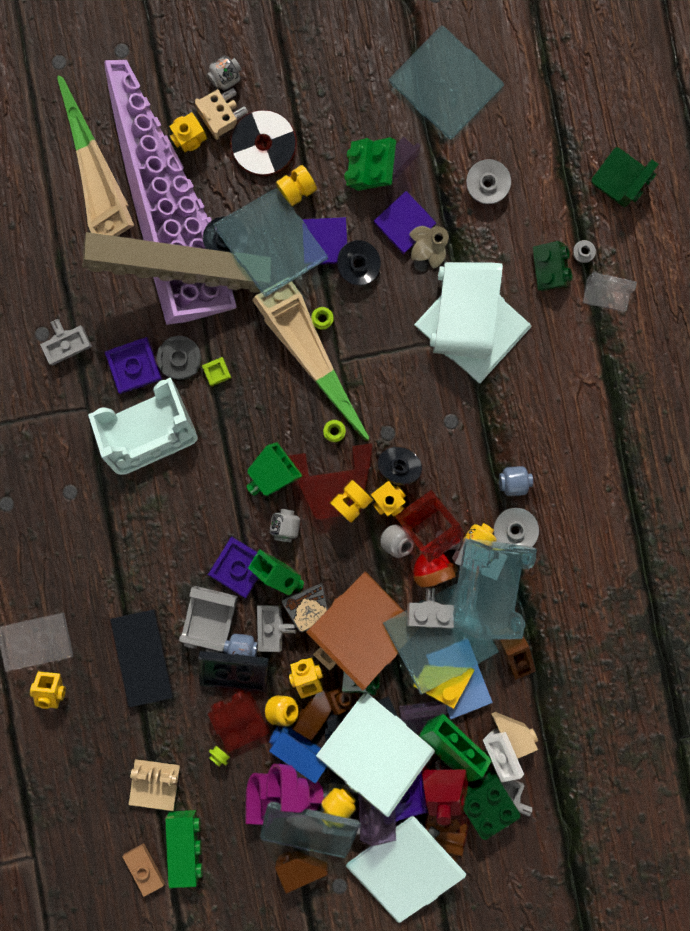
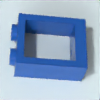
(297, 751)

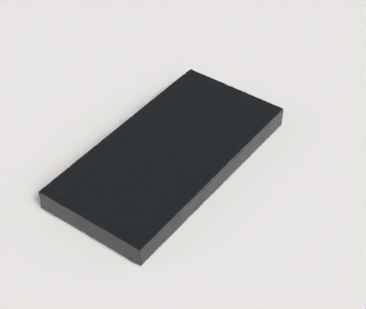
(142, 658)

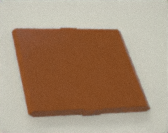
(355, 631)

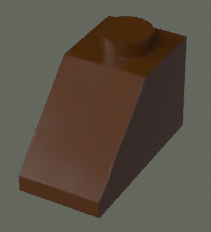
(518, 657)
(299, 869)

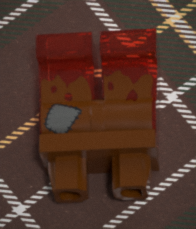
(450, 836)

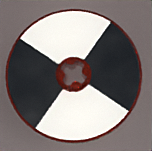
(270, 127)

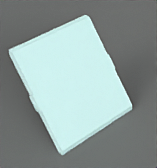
(508, 331)
(375, 754)
(406, 871)

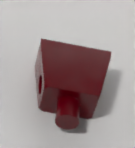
(445, 793)

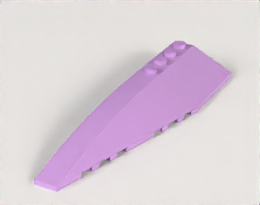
(161, 195)

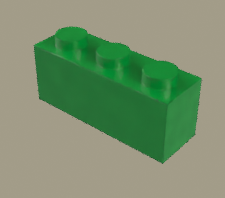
(455, 747)
(183, 848)

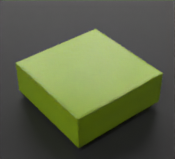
(216, 371)

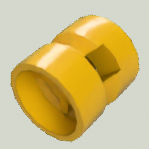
(296, 185)
(355, 493)

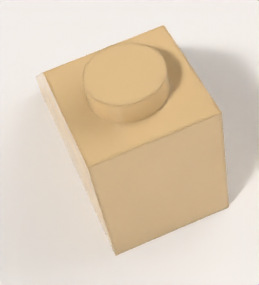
(519, 735)

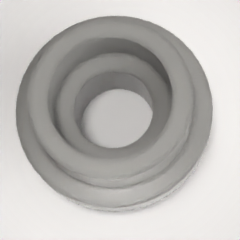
(579, 256)

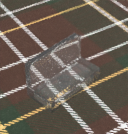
(608, 291)

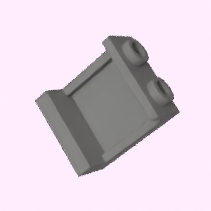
(208, 619)

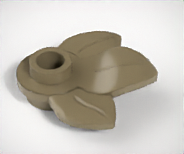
(427, 247)

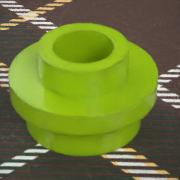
(322, 311)
(334, 438)
(218, 756)

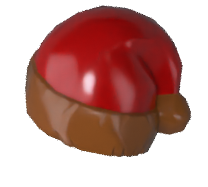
(435, 572)

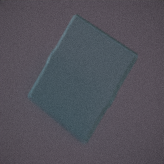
(446, 82)
(270, 241)
(436, 653)
(309, 830)

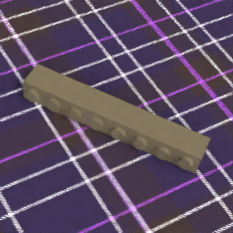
(164, 261)

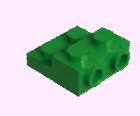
(370, 163)

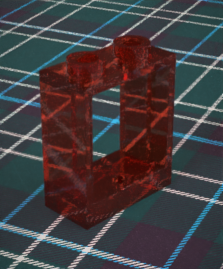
(428, 505)

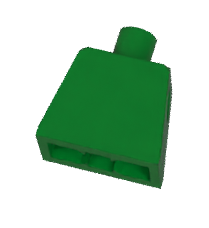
(271, 471)
(280, 577)

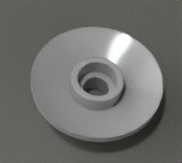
(489, 171)
(525, 522)

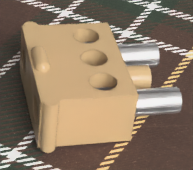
(218, 115)

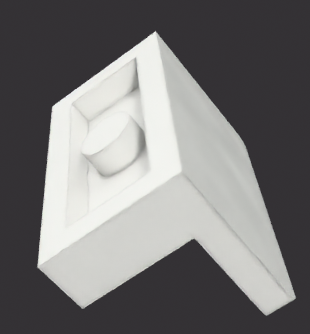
(503, 756)

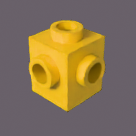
(187, 132)
(380, 496)
(306, 677)
(47, 690)

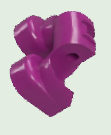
(282, 787)

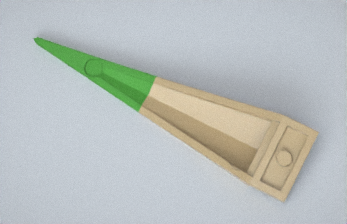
(103, 198)
(290, 321)

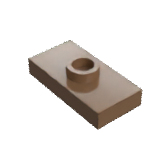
(143, 870)

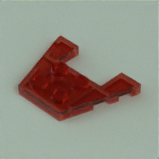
(323, 488)

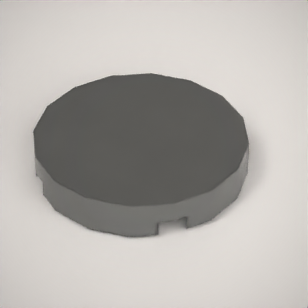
(179, 358)

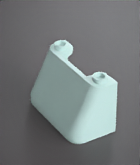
(467, 309)
(144, 430)

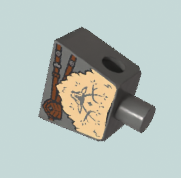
(306, 606)

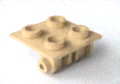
(154, 784)

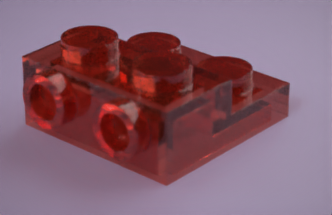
(238, 720)

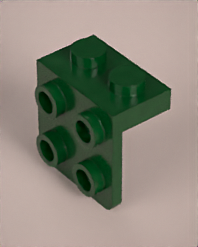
(623, 177)
(489, 806)

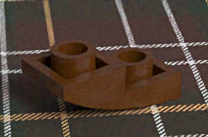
(343, 701)
(313, 716)

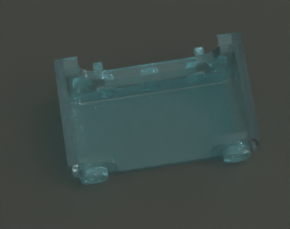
(490, 589)

